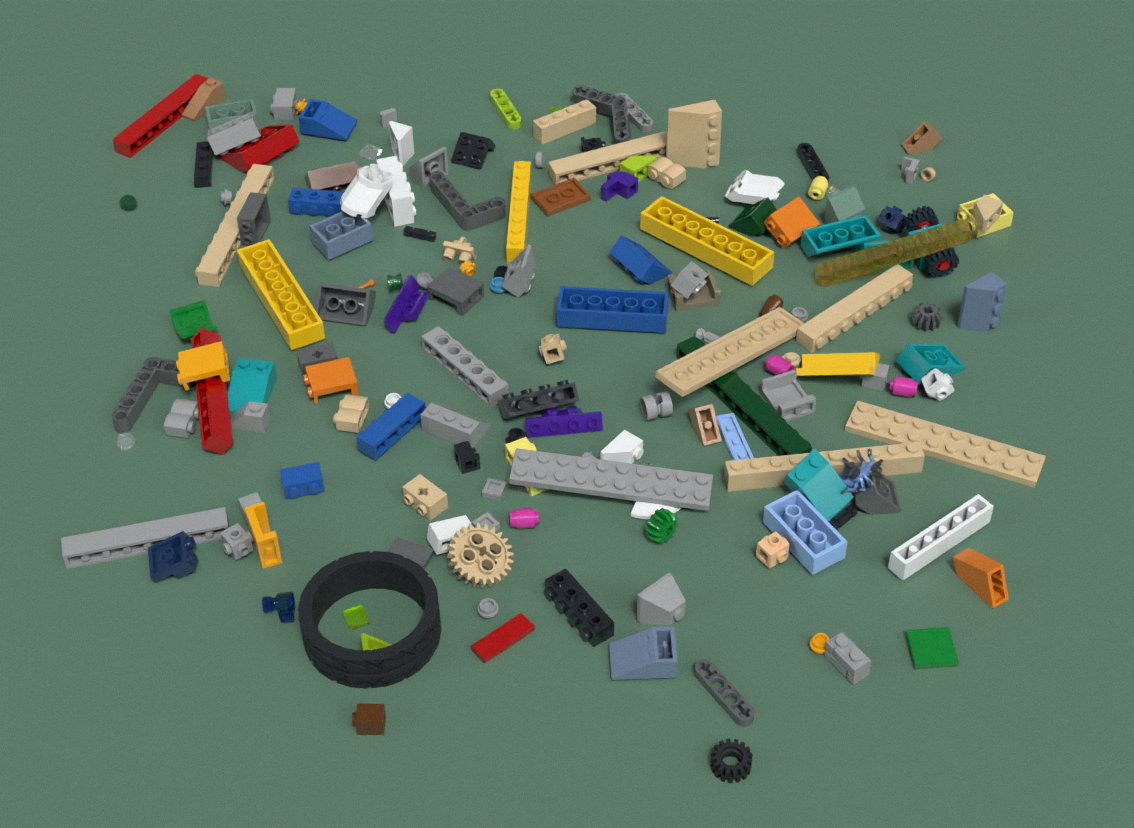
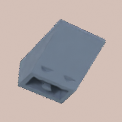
(645, 655)

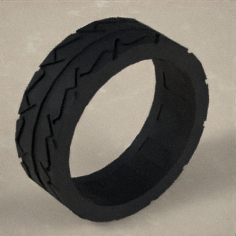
(377, 666)

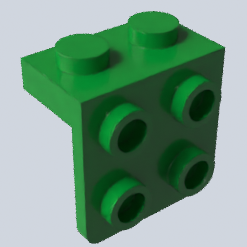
(191, 318)

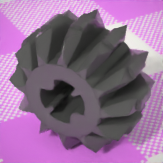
(927, 316)

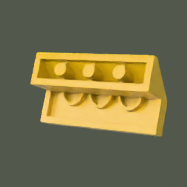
(838, 364)

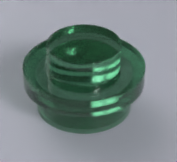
(128, 203)

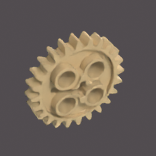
(473, 569)

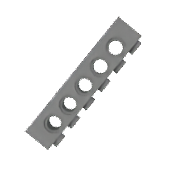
(464, 366)

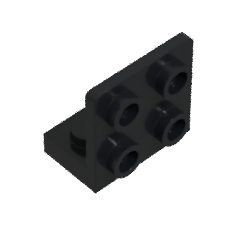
(472, 150)

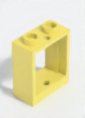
(966, 212)

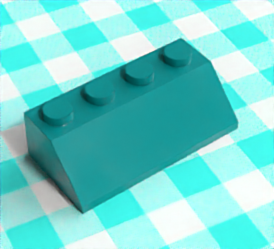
(838, 235)

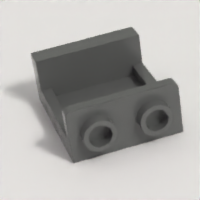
(457, 289)

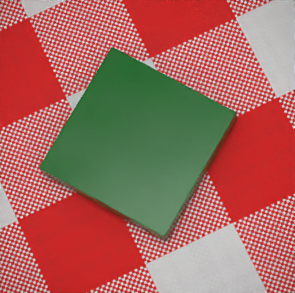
(931, 648)

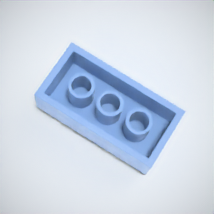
(806, 530)

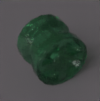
(394, 282)

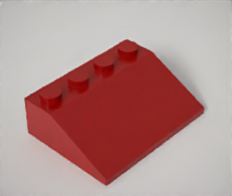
(271, 144)

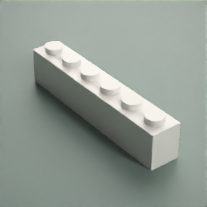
(940, 537)

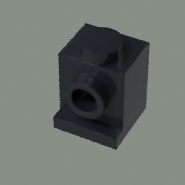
(591, 144)
(466, 457)

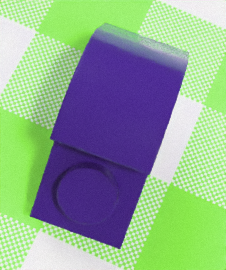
(619, 183)

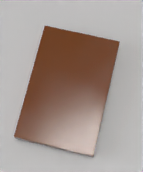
(560, 197)

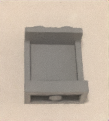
(787, 396)

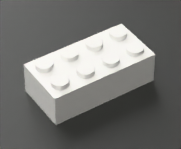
(399, 197)

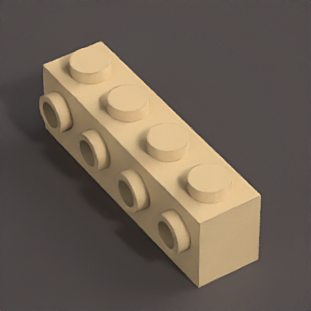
(564, 121)

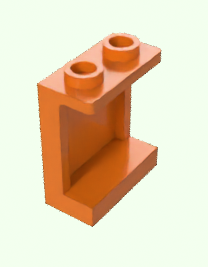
(789, 221)
(330, 378)

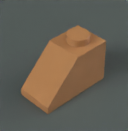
(922, 139)
(705, 424)

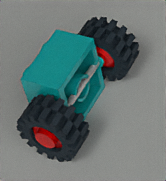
(938, 262)

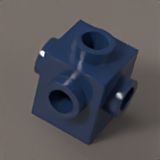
(892, 219)

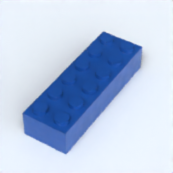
(612, 309)

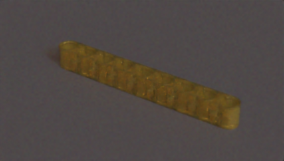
(893, 253)

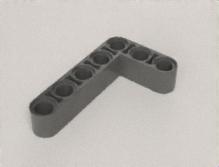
(466, 216)
(151, 373)

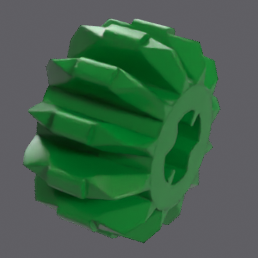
(661, 525)

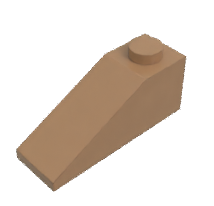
(208, 94)

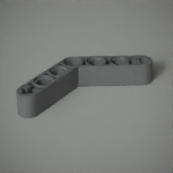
(609, 105)

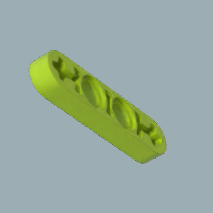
(503, 109)

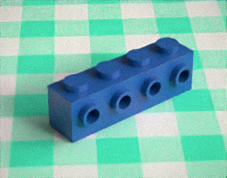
(314, 202)
(390, 426)

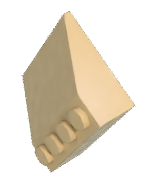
(694, 134)

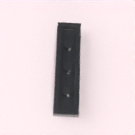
(203, 165)

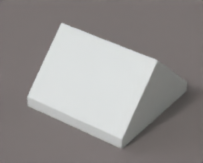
(401, 141)

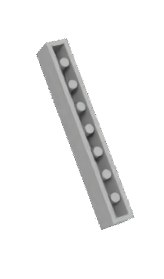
(136, 538)

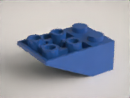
(325, 120)

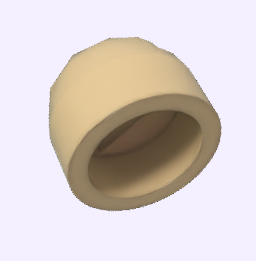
(925, 177)

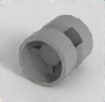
(655, 406)

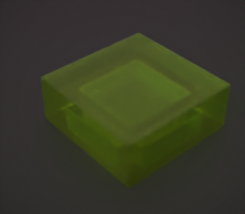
(355, 617)

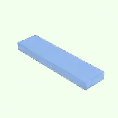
(733, 437)

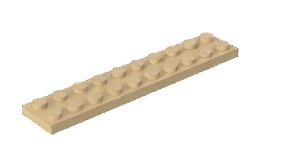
(729, 352)
(947, 443)

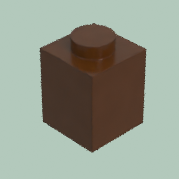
(369, 719)

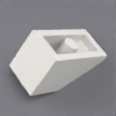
(623, 448)

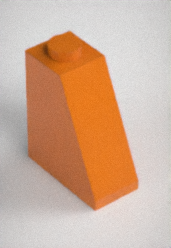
(983, 576)

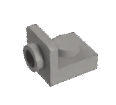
(910, 168)

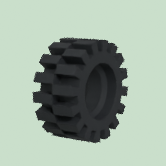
(731, 771)

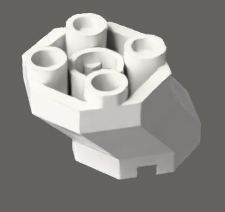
(754, 187)
(366, 191)

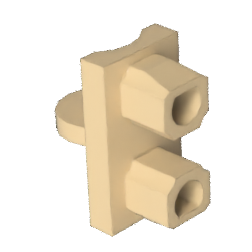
(460, 249)

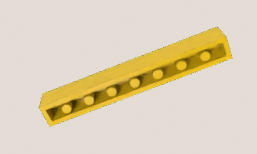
(518, 209)

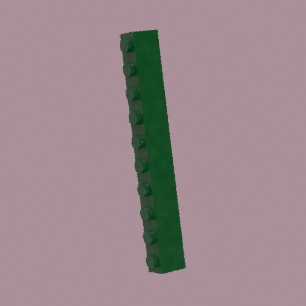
(751, 408)

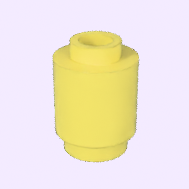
(818, 188)

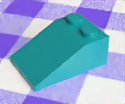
(921, 359)
(252, 382)
(819, 484)

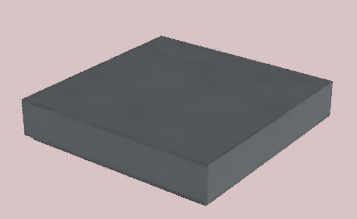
(413, 551)

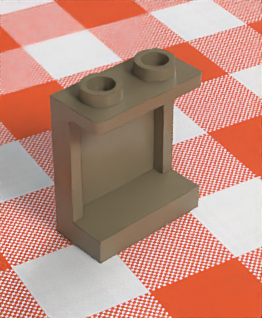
(705, 297)

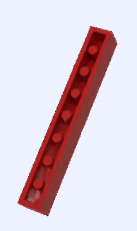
(157, 118)
(212, 403)

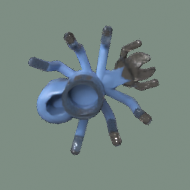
(854, 474)

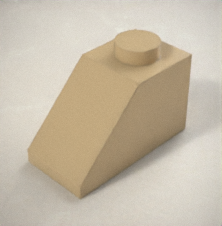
(987, 212)

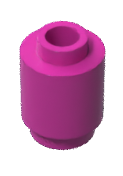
(778, 365)
(903, 386)
(524, 518)

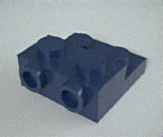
(172, 557)

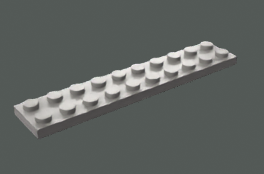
(611, 479)

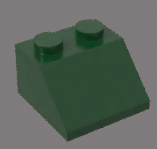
(752, 218)

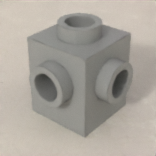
(237, 541)

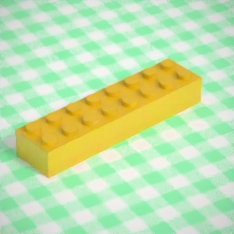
(707, 240)
(281, 294)

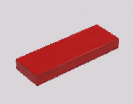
(502, 638)

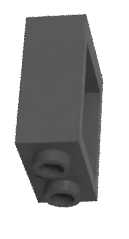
(252, 220)

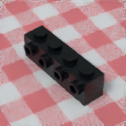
(538, 400)
(579, 607)

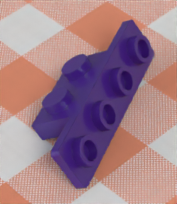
(406, 305)
(563, 422)

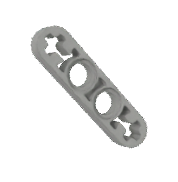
(637, 111)

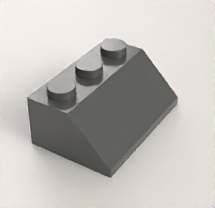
(344, 304)

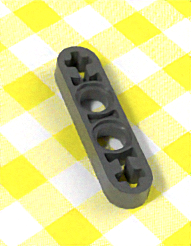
(720, 694)

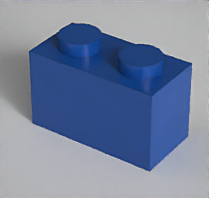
(302, 480)

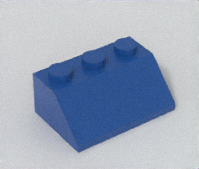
(638, 261)

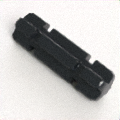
(420, 233)
(844, 516)

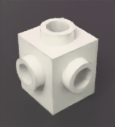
(937, 384)

